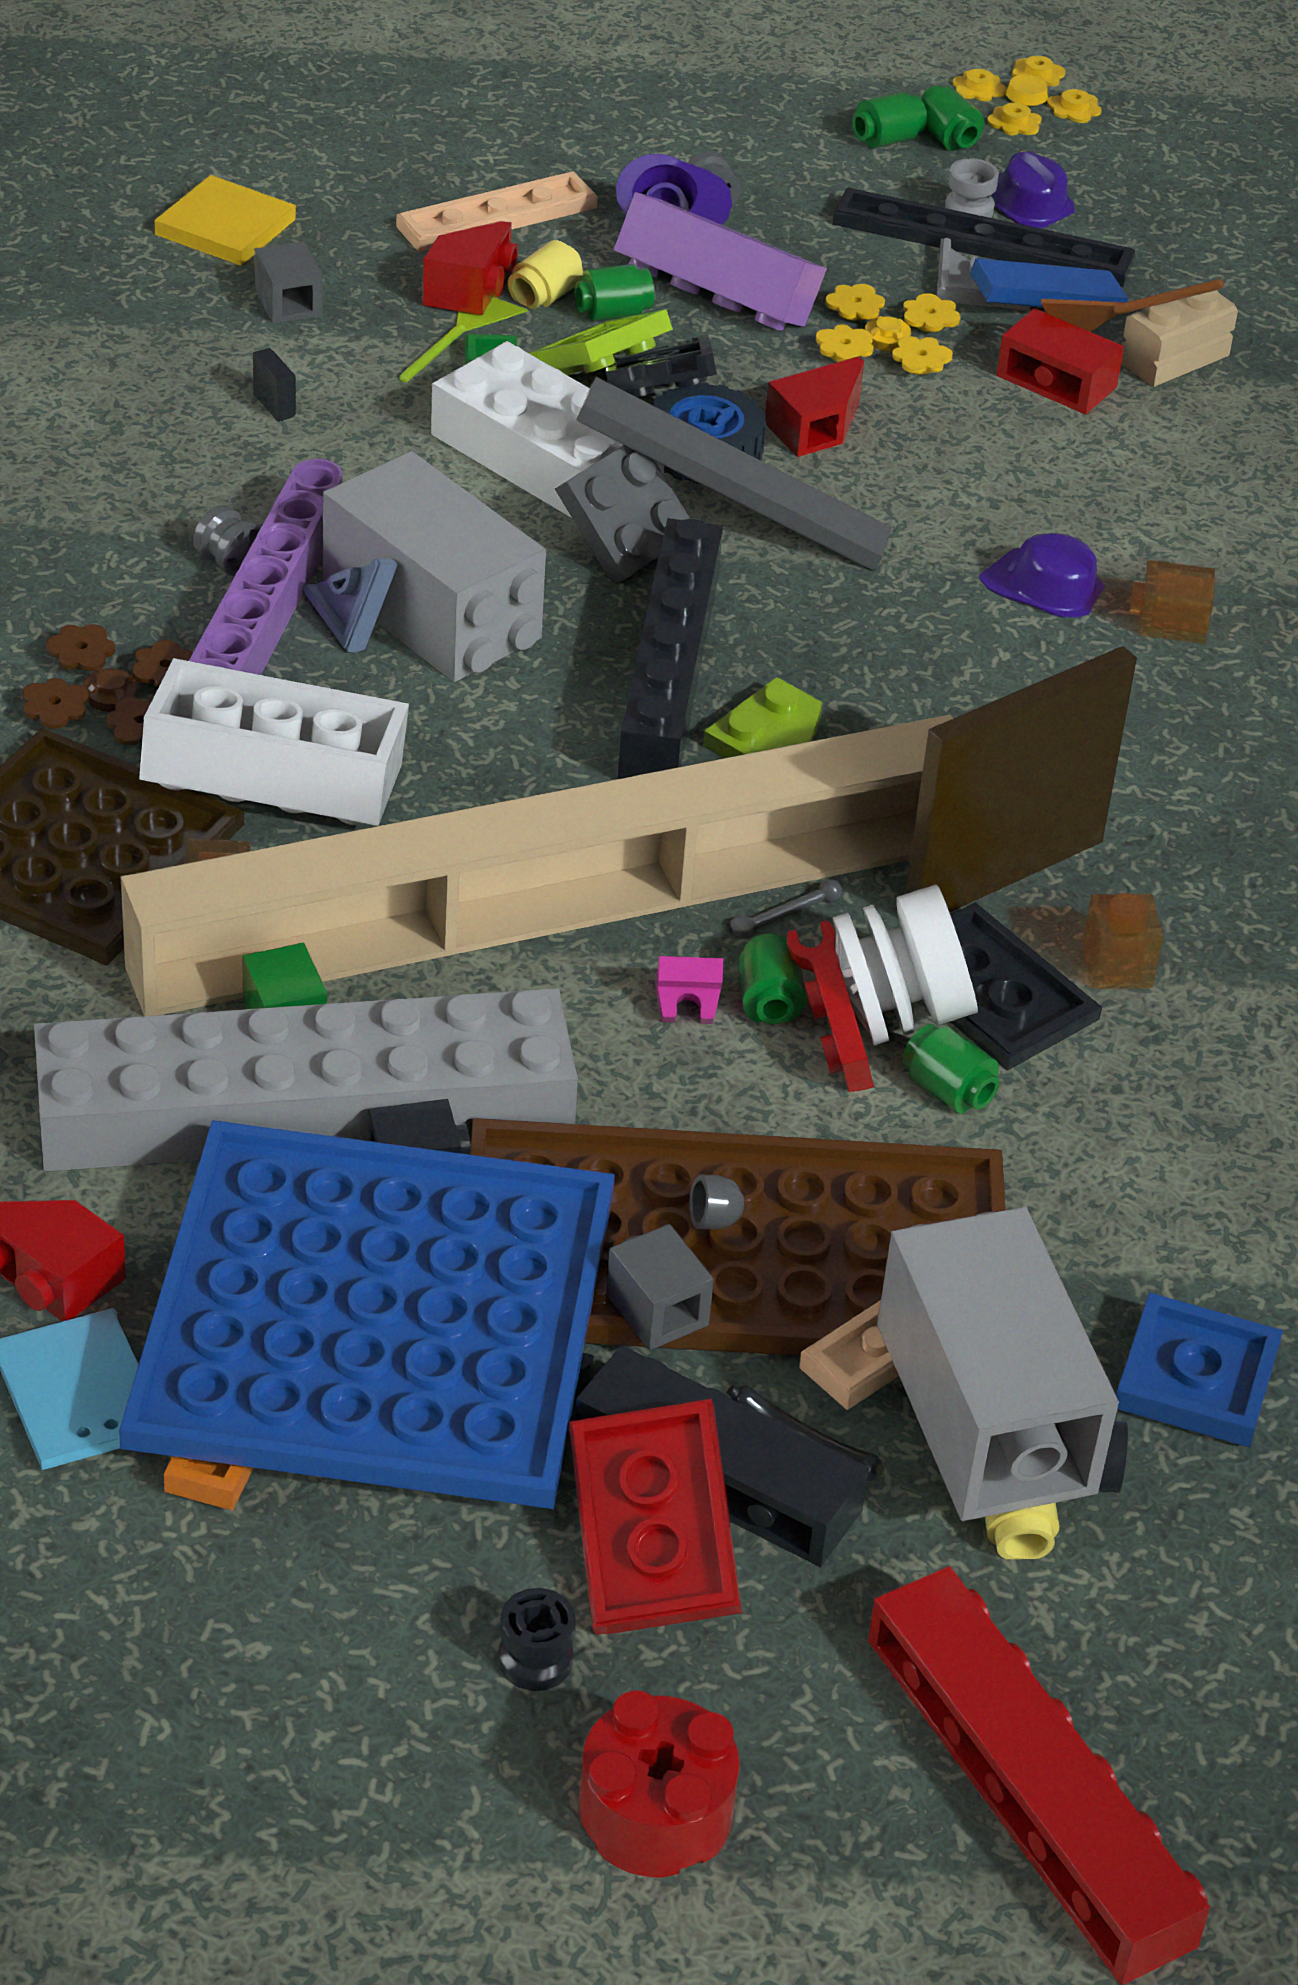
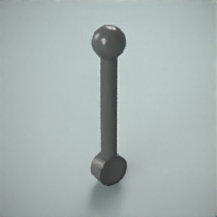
(744, 926)

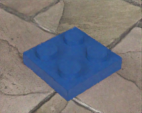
(1198, 1369)

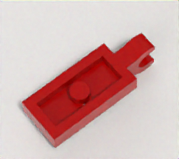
(830, 999)

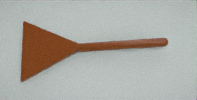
(1094, 313)

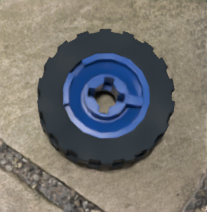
(719, 412)

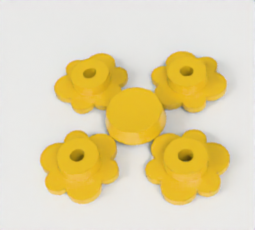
(1030, 89)
(888, 333)

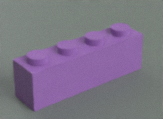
(719, 260)

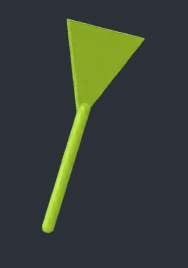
(496, 311)

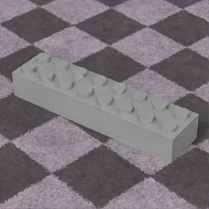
(157, 1082)

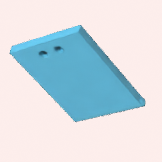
(70, 1385)

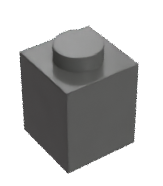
(288, 282)
(659, 1286)

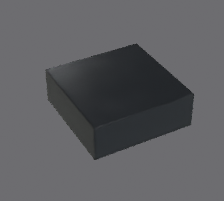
(274, 384)

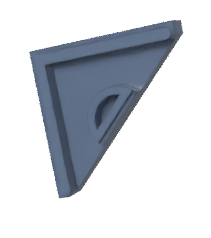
(353, 600)

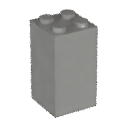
(463, 576)
(996, 1363)

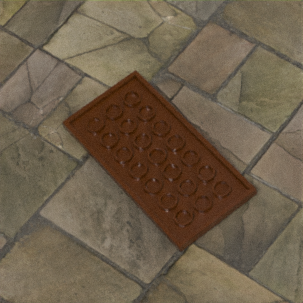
(810, 1224)

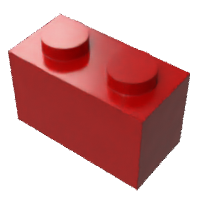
(1059, 361)

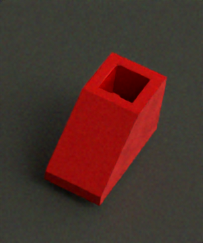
(468, 267)
(815, 406)
(59, 1255)

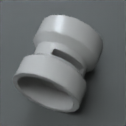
(972, 187)

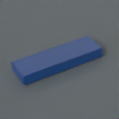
(1029, 283)

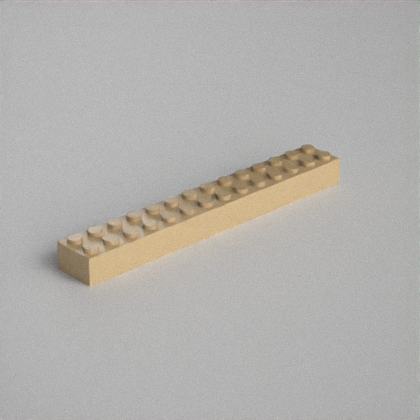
(527, 866)

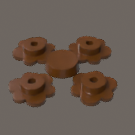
(104, 689)

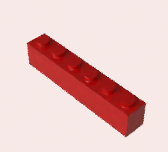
(1039, 1775)

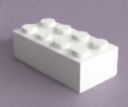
(518, 420)
(273, 742)

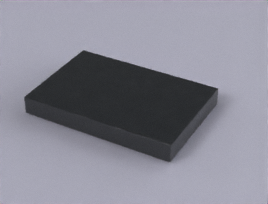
(1018, 994)

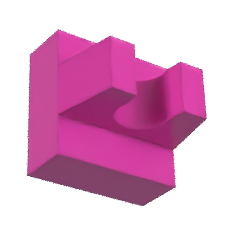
(690, 980)

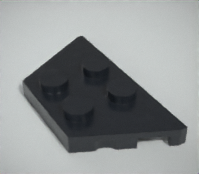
(680, 364)

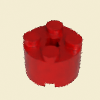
(658, 1784)

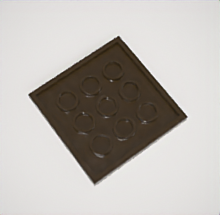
(1020, 781)
(79, 825)

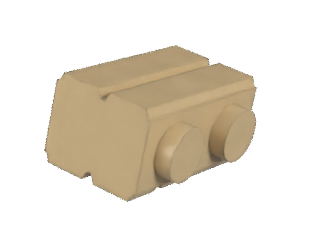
(1178, 337)

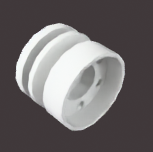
(905, 964)

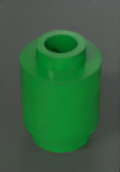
(952, 118)
(889, 119)
(614, 292)
(770, 980)
(951, 1068)

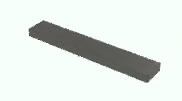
(734, 474)

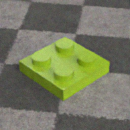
(599, 345)

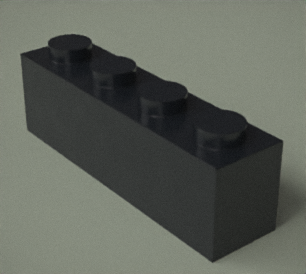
(773, 1476)

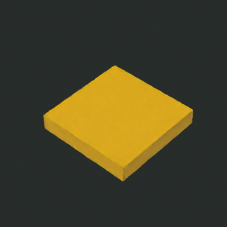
(225, 220)

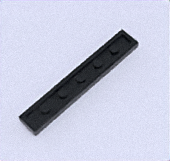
(977, 234)

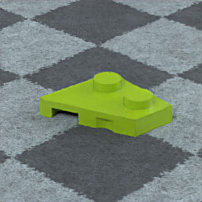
(767, 720)

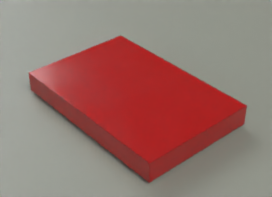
(654, 1518)

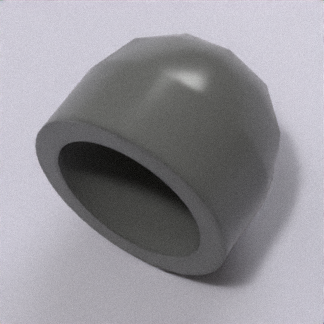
(715, 1202)

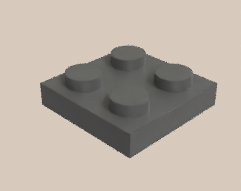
(622, 510)

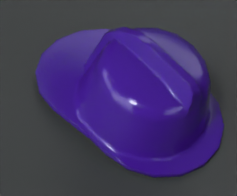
(677, 184)
(1033, 191)
(1048, 573)

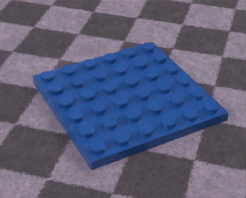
(373, 1315)

